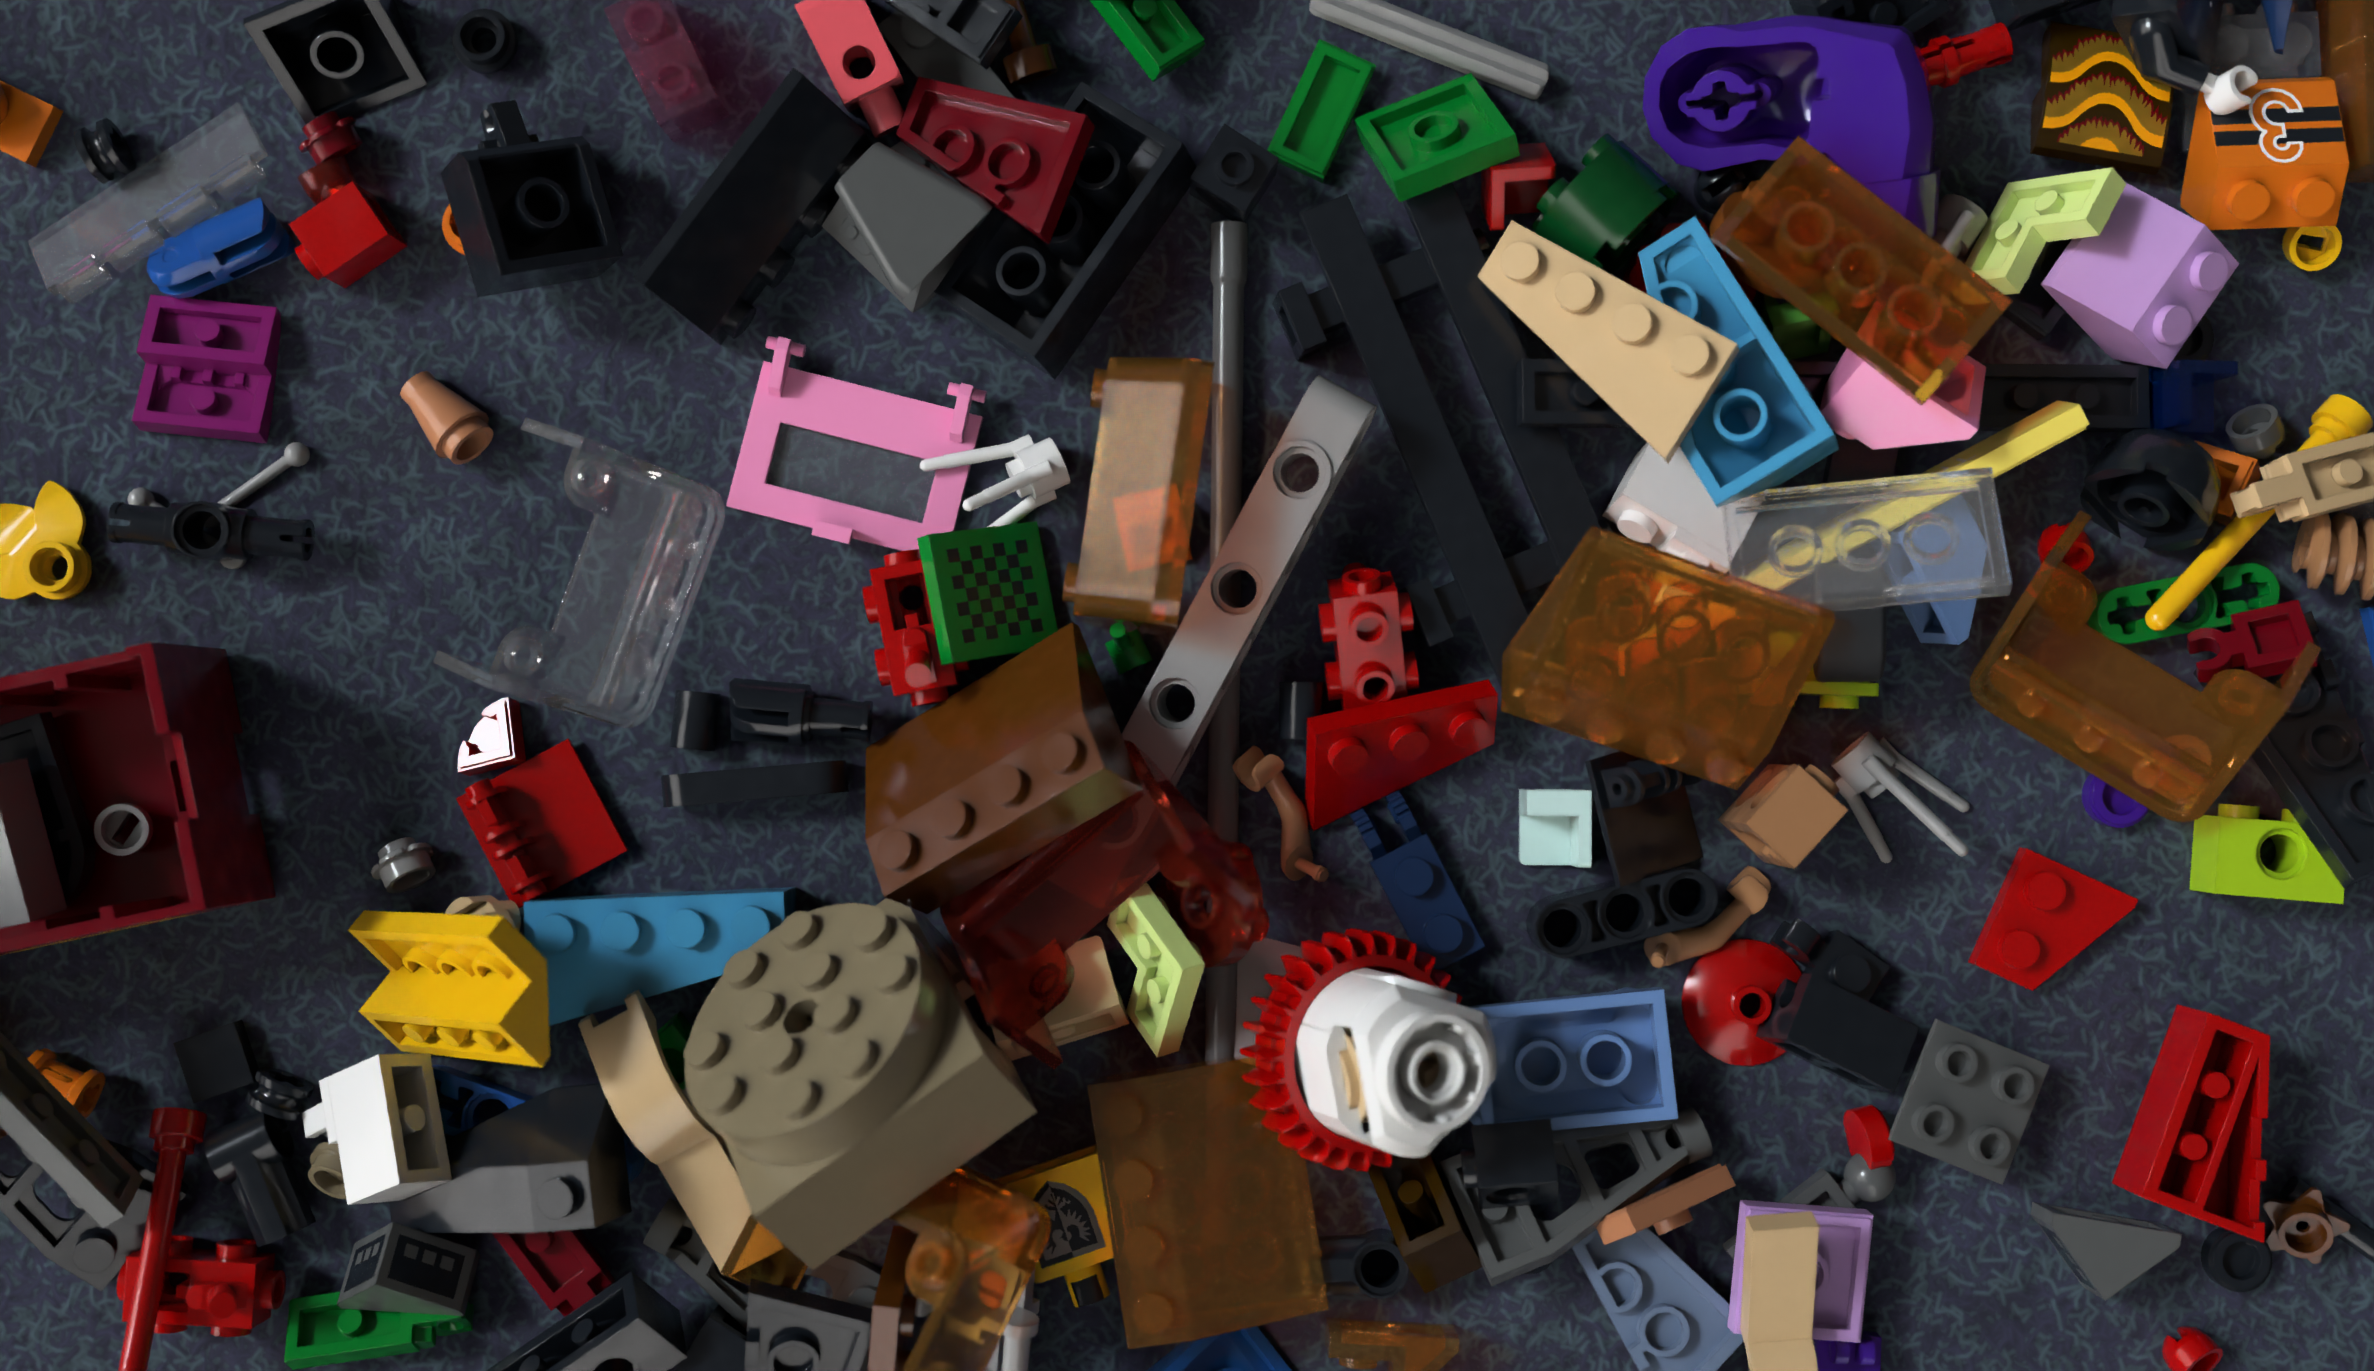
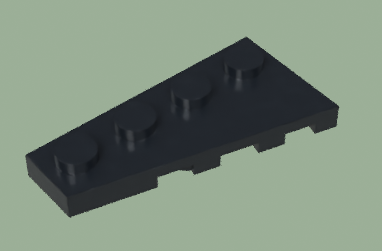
(803, 1331)

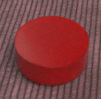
(1868, 1135)

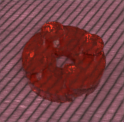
(1229, 928)

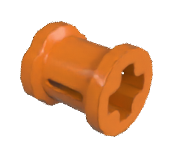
(78, 1087)

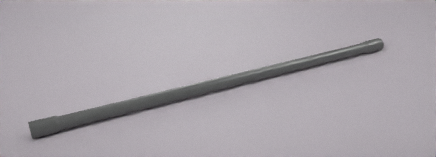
(1228, 280)

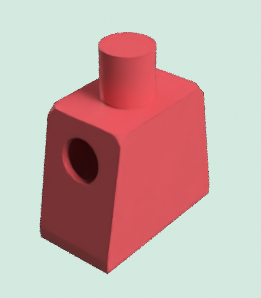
(843, 34)

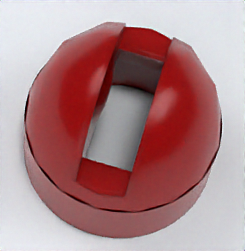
(2079, 556)
(2192, 1352)

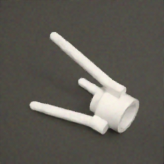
(1033, 472)

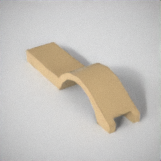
(666, 1124)
(1779, 1291)

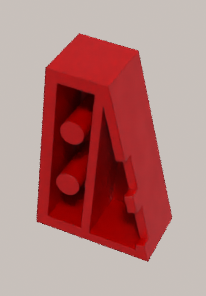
(2202, 1123)

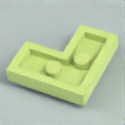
(2040, 213)
(1166, 967)

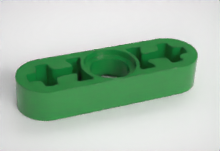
(2207, 605)

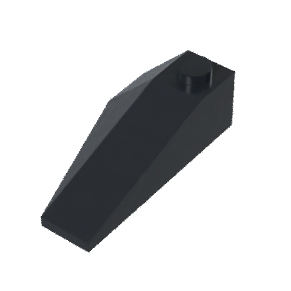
(530, 1170)

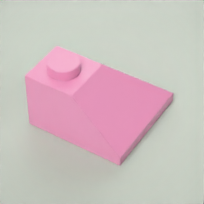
(1880, 415)

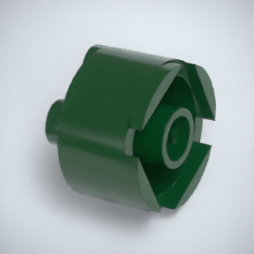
(1605, 206)

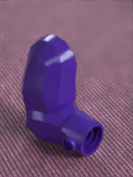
(1837, 83)

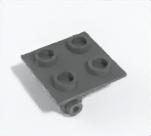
(1968, 1101)

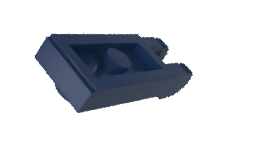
(1419, 888)

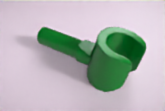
(1127, 648)

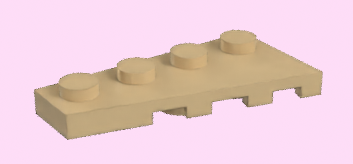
(1624, 344)

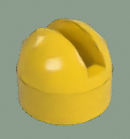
(2310, 257)

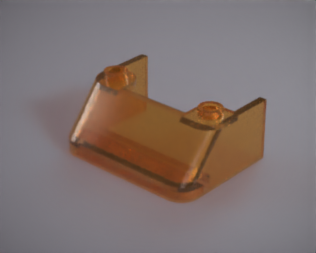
(1141, 491)
(2115, 708)
(967, 1262)

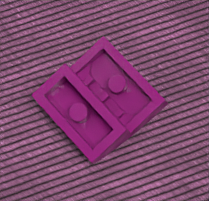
(207, 368)

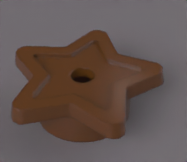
(2307, 1242)

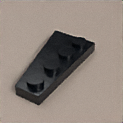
(2322, 772)

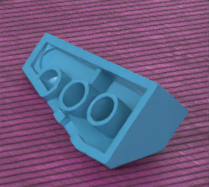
(1760, 416)

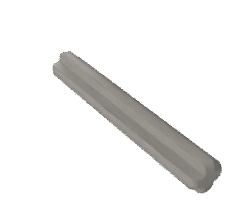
(1438, 43)

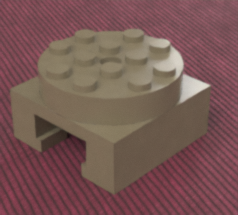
(847, 1071)

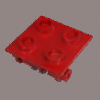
(541, 823)

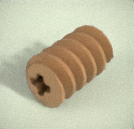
(2336, 549)

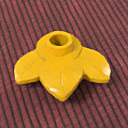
(36, 538)

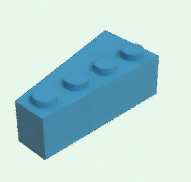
(644, 941)

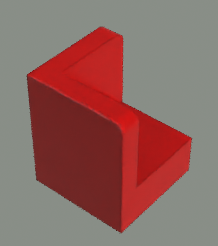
(1516, 184)

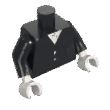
(2176, 47)

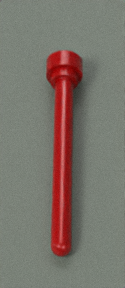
(174, 1137)

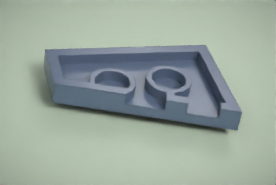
(1658, 1303)

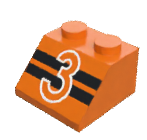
(2269, 161)

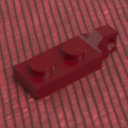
(558, 1266)

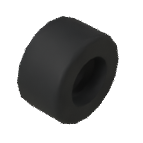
(1854, 647)

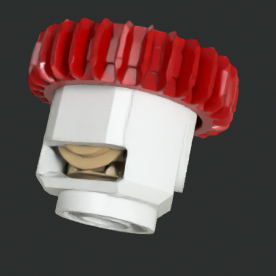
(1366, 1052)

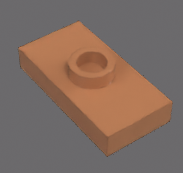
(1666, 1207)

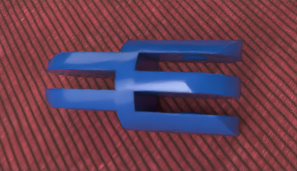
(219, 250)

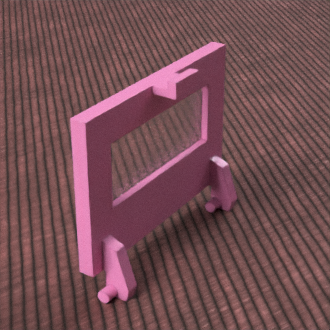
(851, 456)

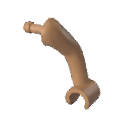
(1296, 853)
(1750, 893)

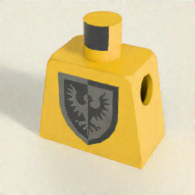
(1080, 1231)

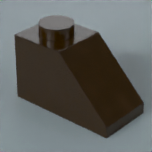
(1424, 1220)

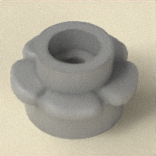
(404, 865)

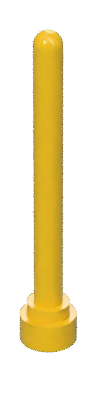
(2333, 421)

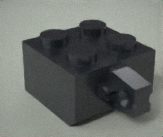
(529, 207)

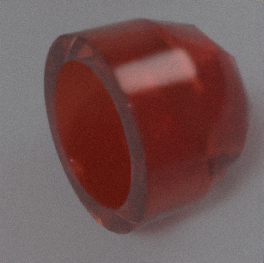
(326, 179)

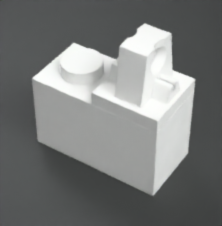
(1669, 509)
(384, 1126)

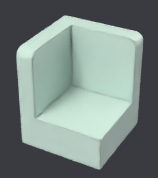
(1555, 827)

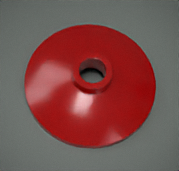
(1714, 996)

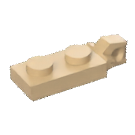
(2312, 481)

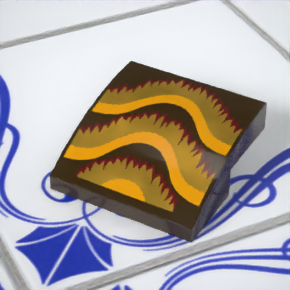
(2097, 103)

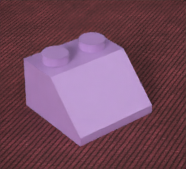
(2141, 280)

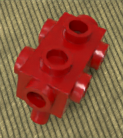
(1367, 627)
(909, 639)
(224, 1289)

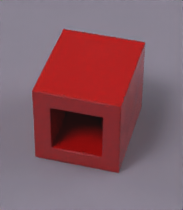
(345, 236)

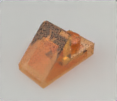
(1401, 1344)

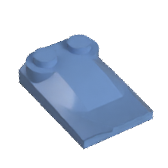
(1581, 1060)

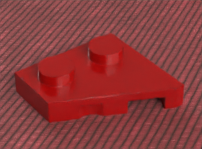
(2044, 919)

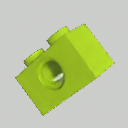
(2230, 863)

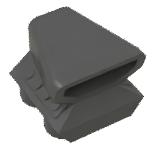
(904, 220)

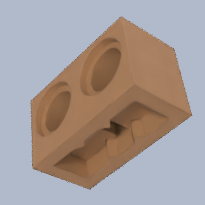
(1784, 813)

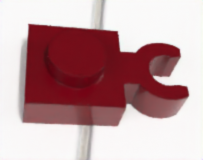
(2260, 640)

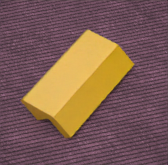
(457, 986)

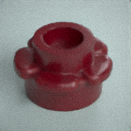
(330, 137)

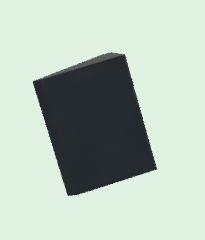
(337, 53)

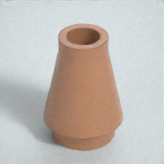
(448, 420)

